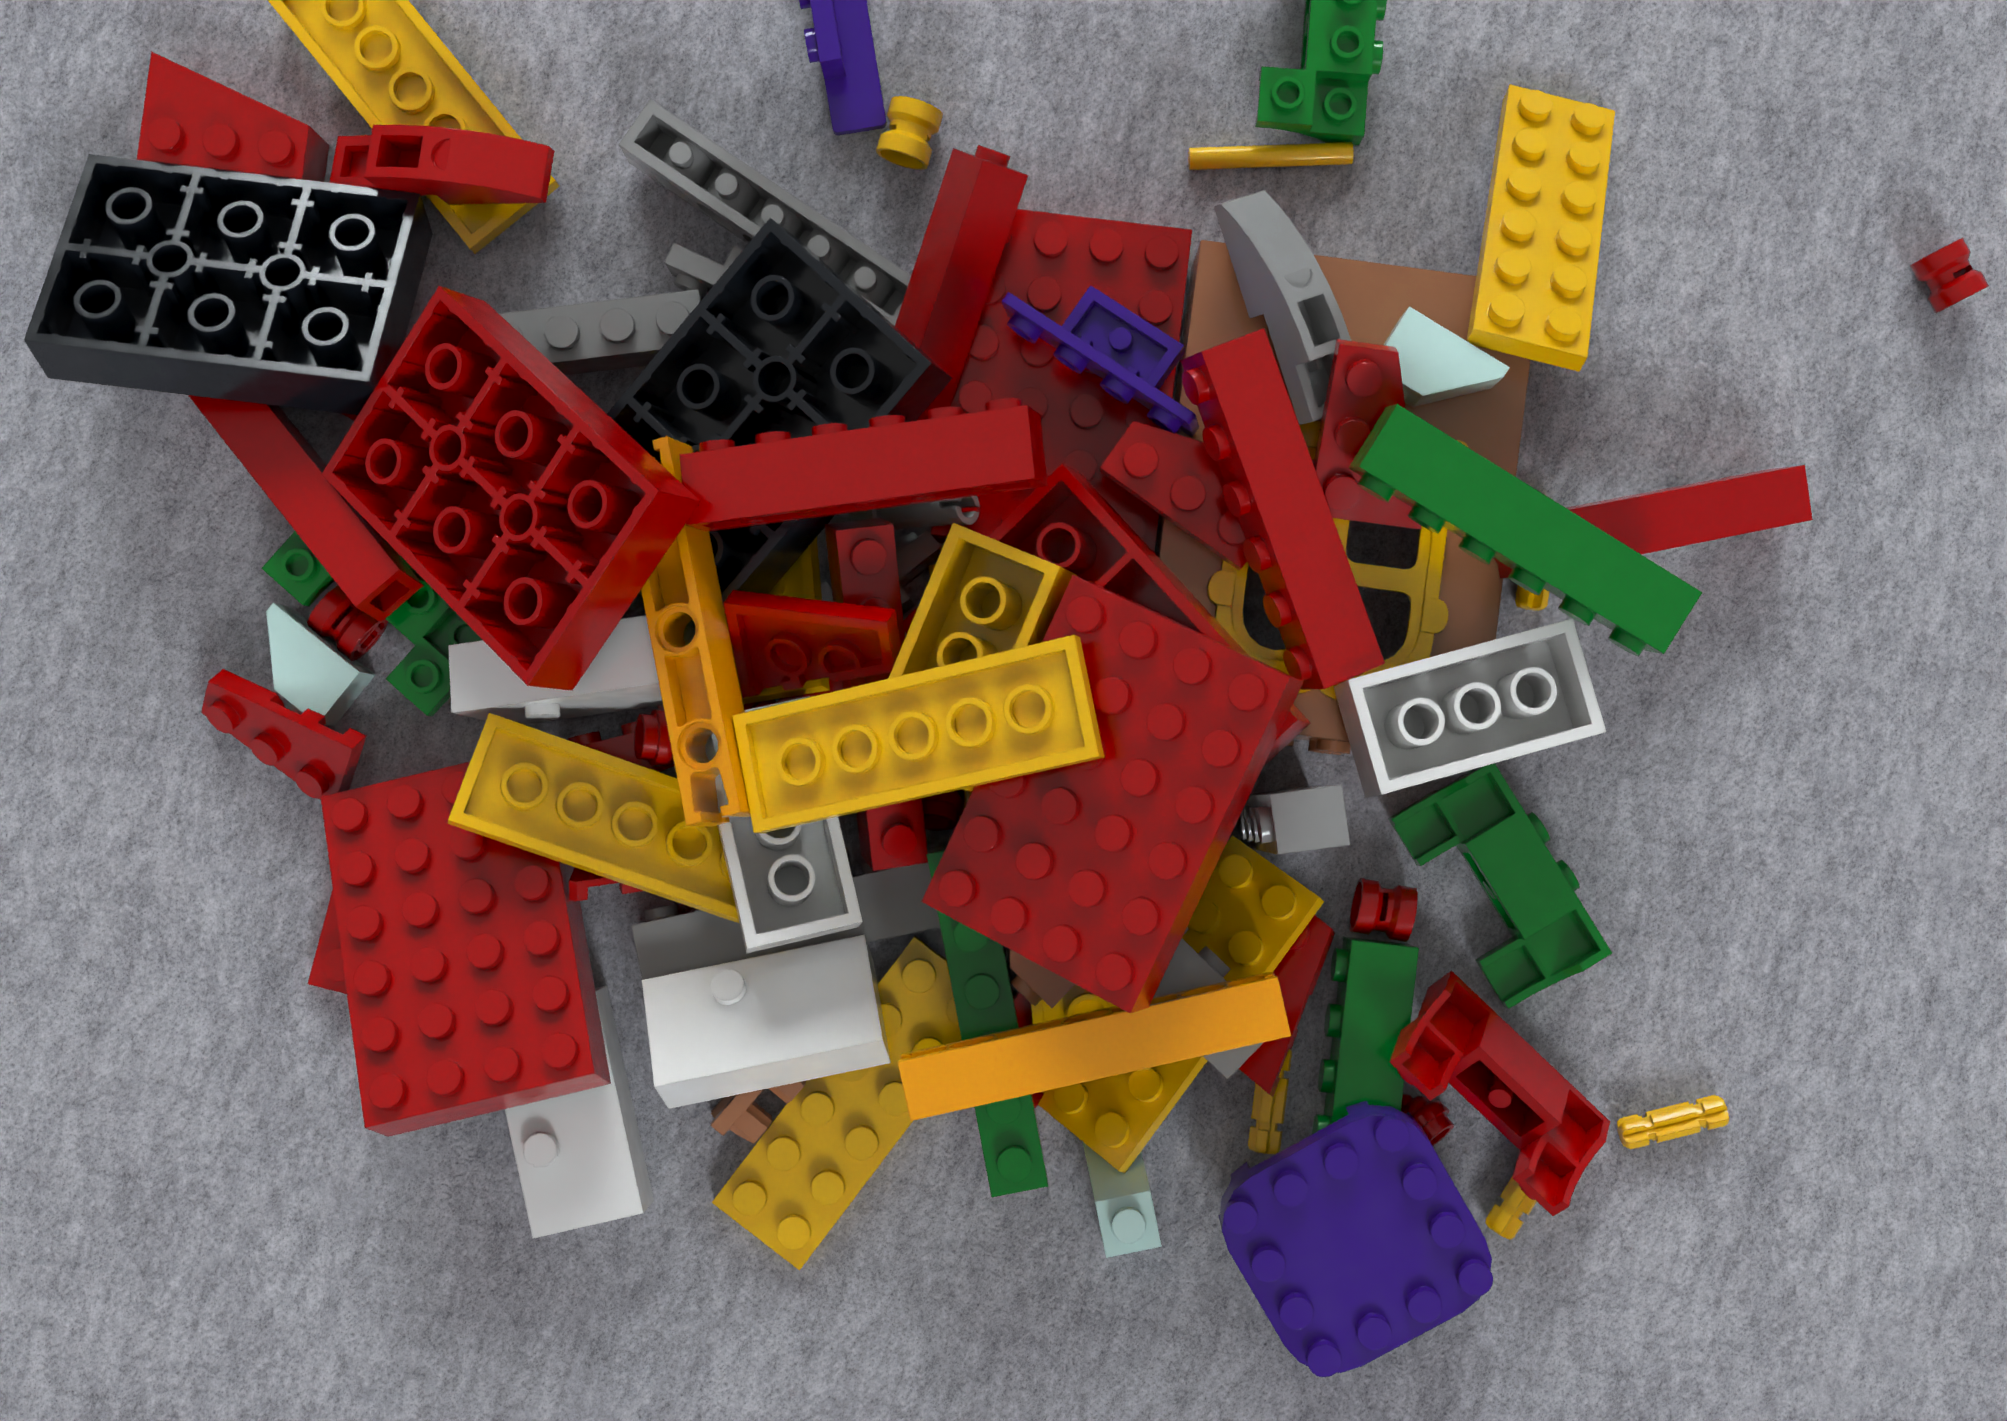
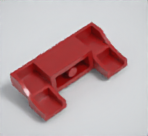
(1508, 1082)

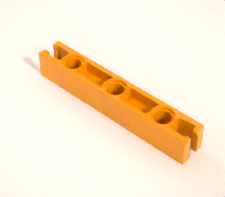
(698, 678)
(1093, 1046)

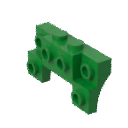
(1331, 86)
(422, 619)
(1518, 874)

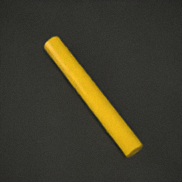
(1270, 156)

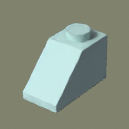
(1438, 362)
(311, 668)
(1122, 1205)

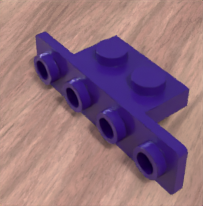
(848, 62)
(1115, 346)

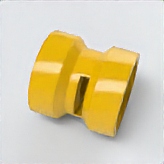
(910, 130)

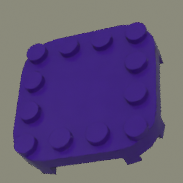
(1355, 1239)

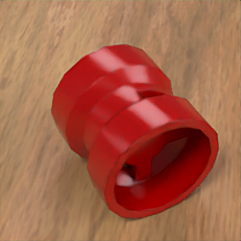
(1949, 275)
(345, 624)
(1383, 909)

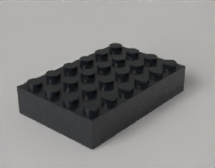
(230, 285)
(773, 352)

